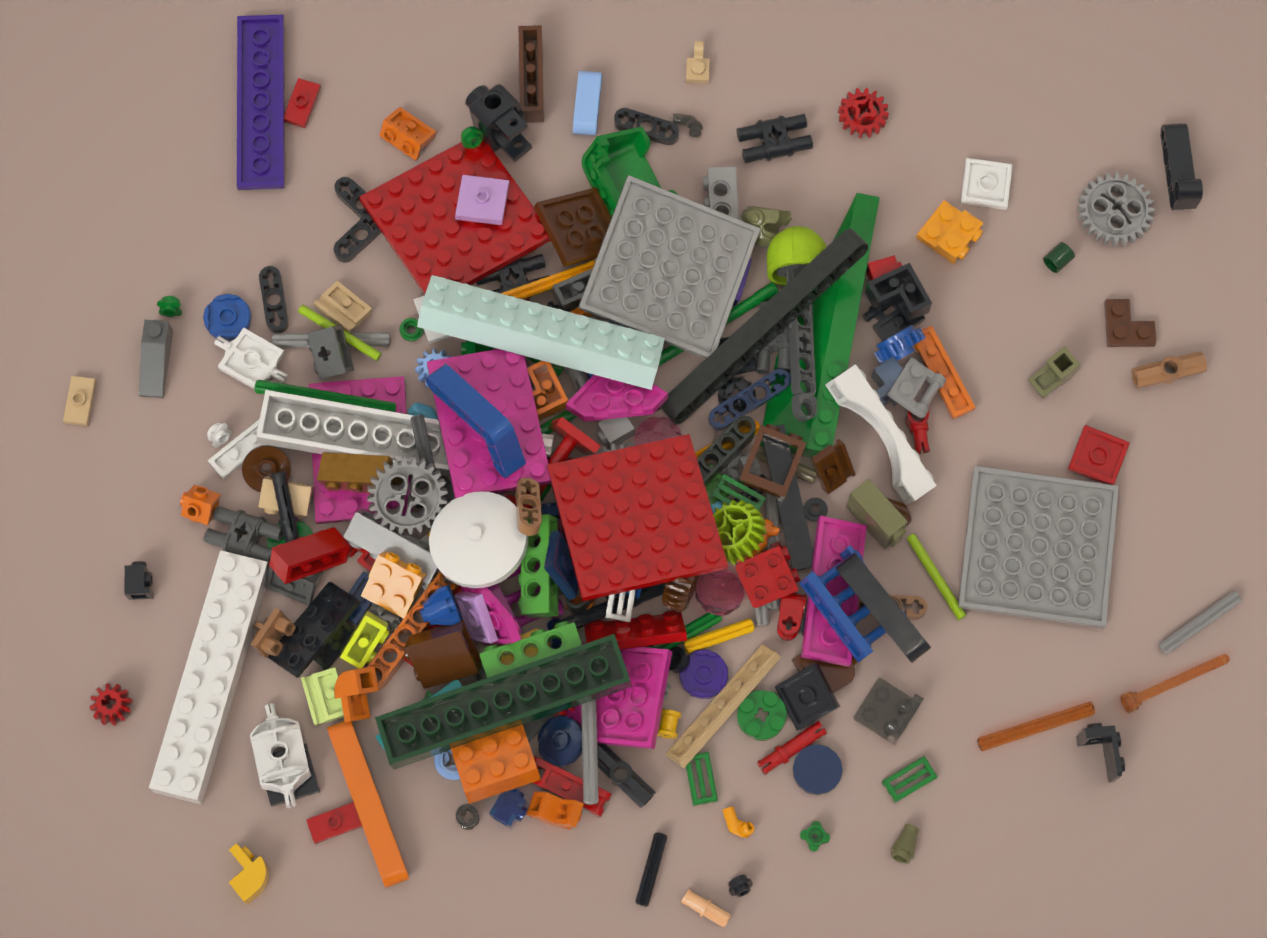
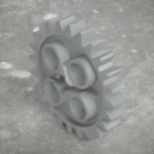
(1130, 198)
(384, 491)

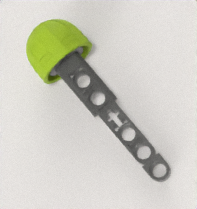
(786, 257)

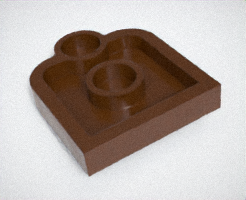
(836, 675)

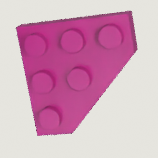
(611, 399)
(503, 622)

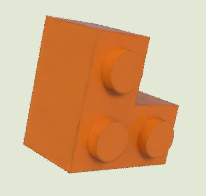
(549, 393)

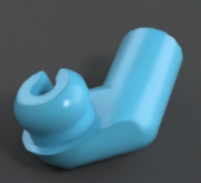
(422, 409)

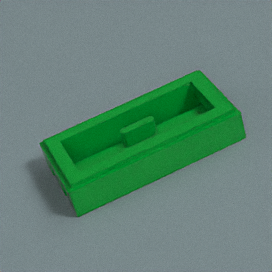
(721, 486)
(892, 790)
(704, 800)

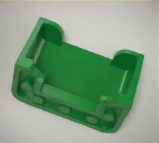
(614, 158)

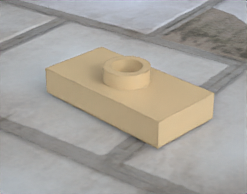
(79, 401)

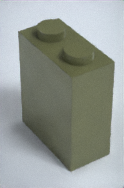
(878, 513)

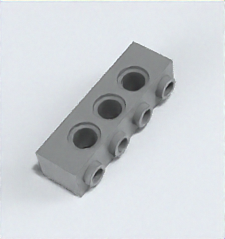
(722, 180)

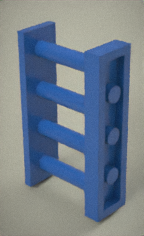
(831, 610)

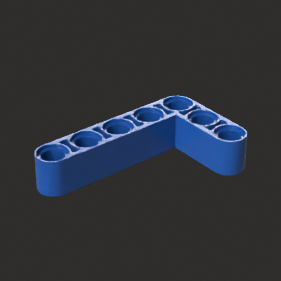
(480, 416)

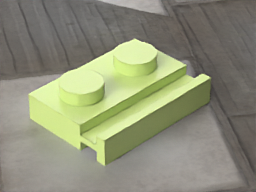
(320, 696)

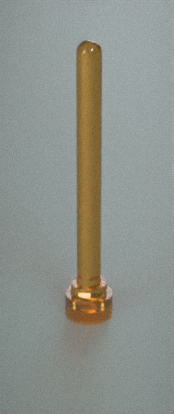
(1132, 701)

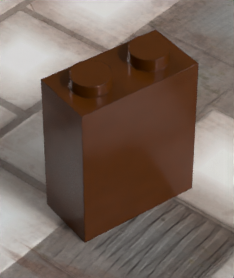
(442, 654)

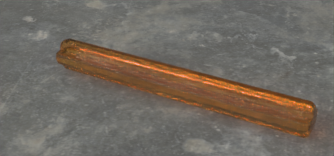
(1036, 726)

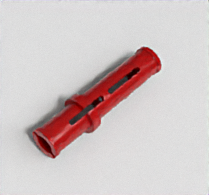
(782, 753)

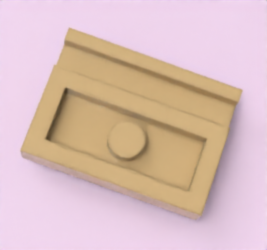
(342, 307)

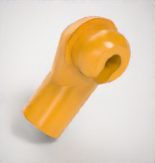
(737, 826)

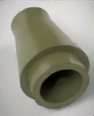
(904, 847)

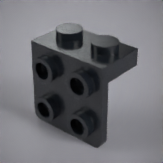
(1110, 741)

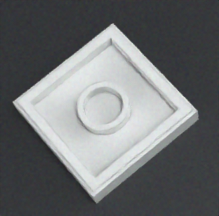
(986, 183)

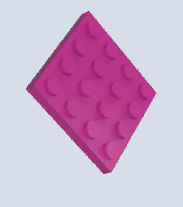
(634, 713)

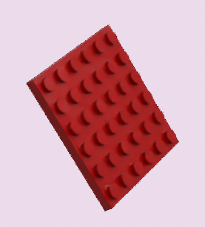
(421, 226)
(636, 517)

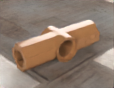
(1155, 373)

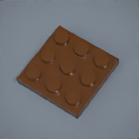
(575, 224)

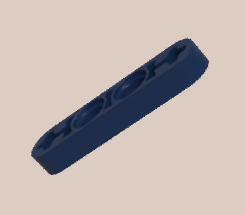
(747, 396)

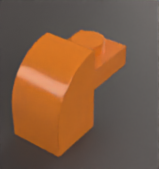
(353, 689)
(554, 810)

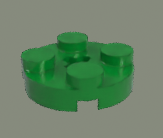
(754, 727)

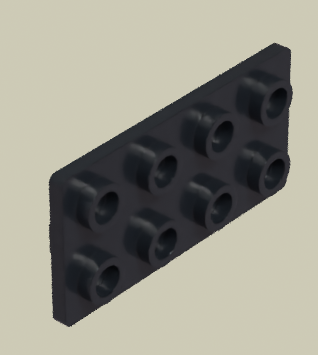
(319, 632)

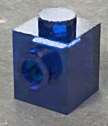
(509, 808)

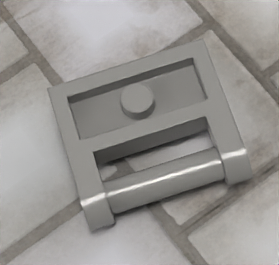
(909, 383)

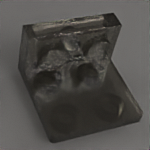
(887, 710)

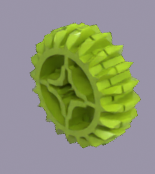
(742, 534)

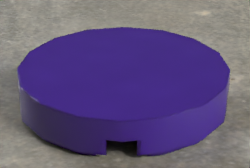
(704, 675)

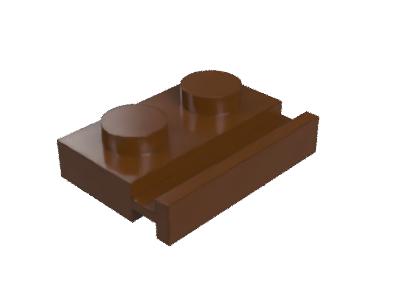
(833, 466)

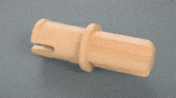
(706, 908)

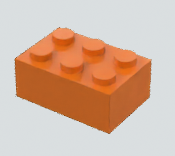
(495, 764)

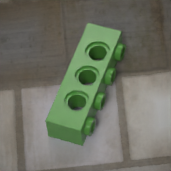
(546, 602)
(539, 639)

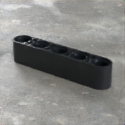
(883, 607)

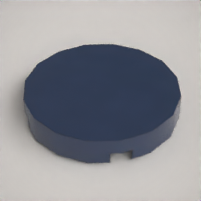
(560, 741)
(817, 769)

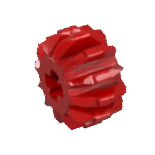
(115, 694)

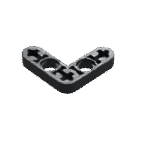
(360, 225)

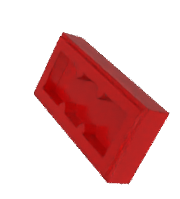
(301, 102)
(334, 823)

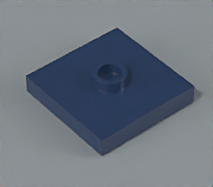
(559, 565)

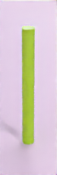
(352, 340)
(936, 576)

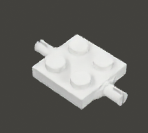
(250, 358)

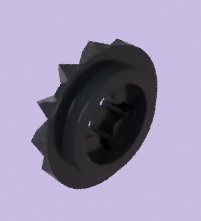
(728, 389)

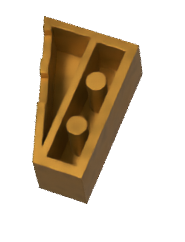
(351, 471)

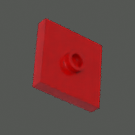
(1098, 455)

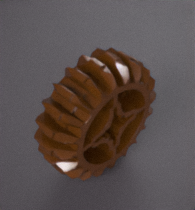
(679, 593)

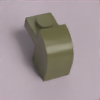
(1056, 372)

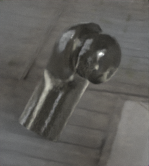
(689, 121)

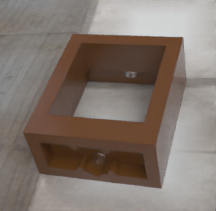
(766, 485)

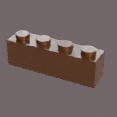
(531, 72)

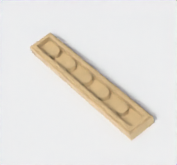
(723, 706)

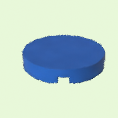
(227, 316)

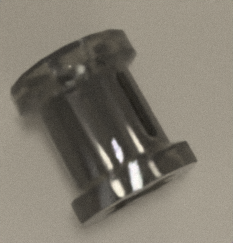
(461, 811)

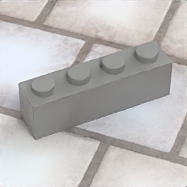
(370, 535)

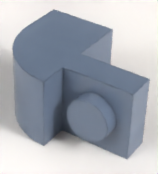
(885, 376)

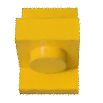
(253, 878)

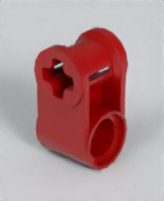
(791, 612)

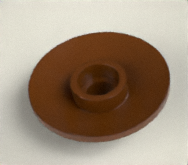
(252, 465)

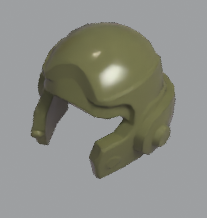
(767, 220)

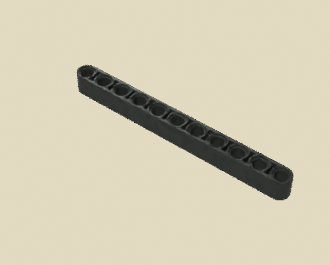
(764, 326)
(715, 452)

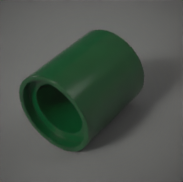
(1059, 257)

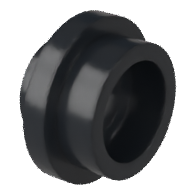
(812, 516)
(740, 885)

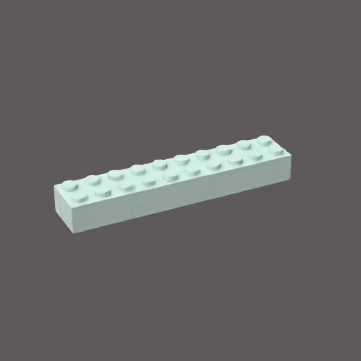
(540, 332)

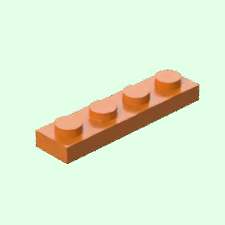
(936, 359)

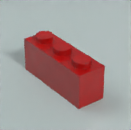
(309, 555)

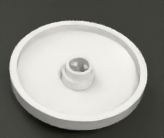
(477, 540)

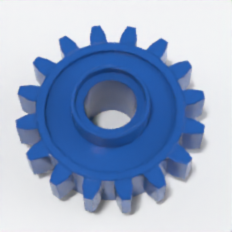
(899, 344)

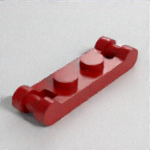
(568, 786)

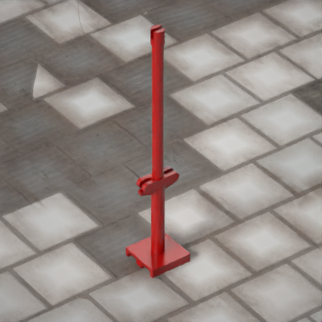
(572, 439)

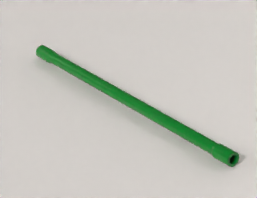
(762, 295)

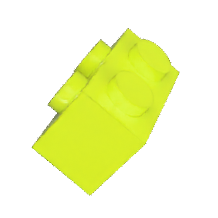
(364, 640)

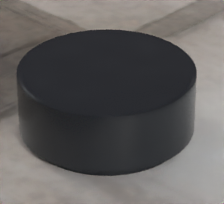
(679, 660)

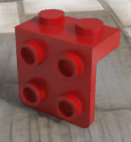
(768, 575)

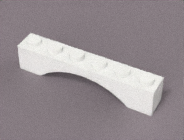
(908, 473)

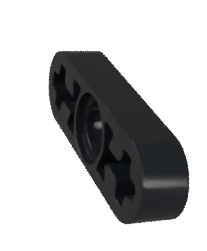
(642, 117)
(269, 316)

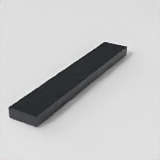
(791, 508)

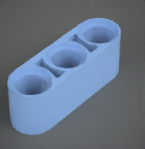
(587, 103)

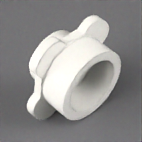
(219, 434)

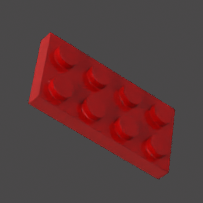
(640, 631)

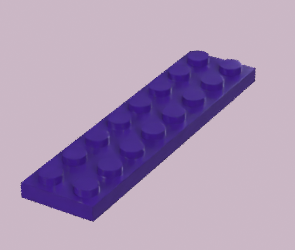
(260, 102)

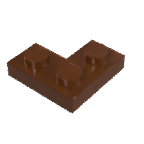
(1123, 331)

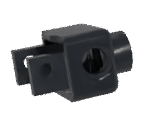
(502, 110)

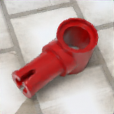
(919, 431)

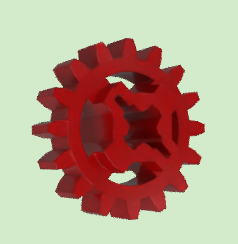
(856, 105)

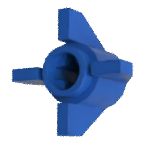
(441, 608)

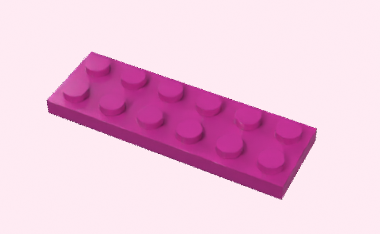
(831, 539)

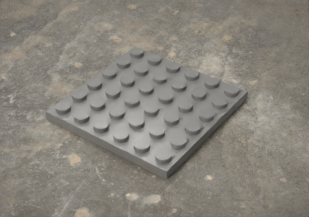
(669, 267)
(1038, 547)

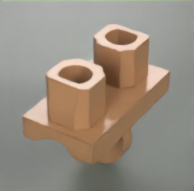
(270, 632)

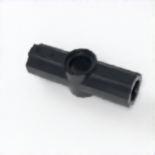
(633, 785)

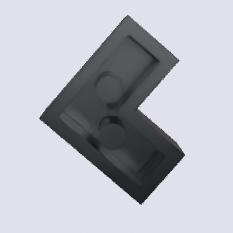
(899, 287)

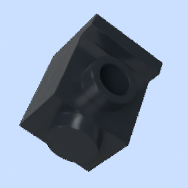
(138, 581)

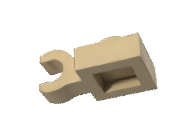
(698, 67)

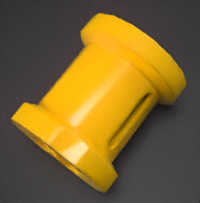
(668, 724)

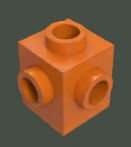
(199, 504)

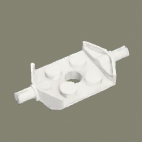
(291, 769)

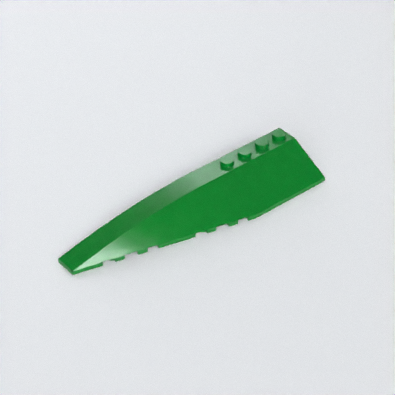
(833, 335)

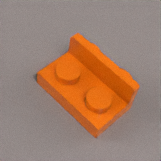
(406, 132)

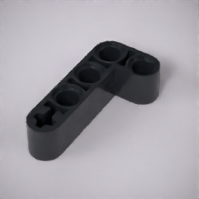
(1183, 188)

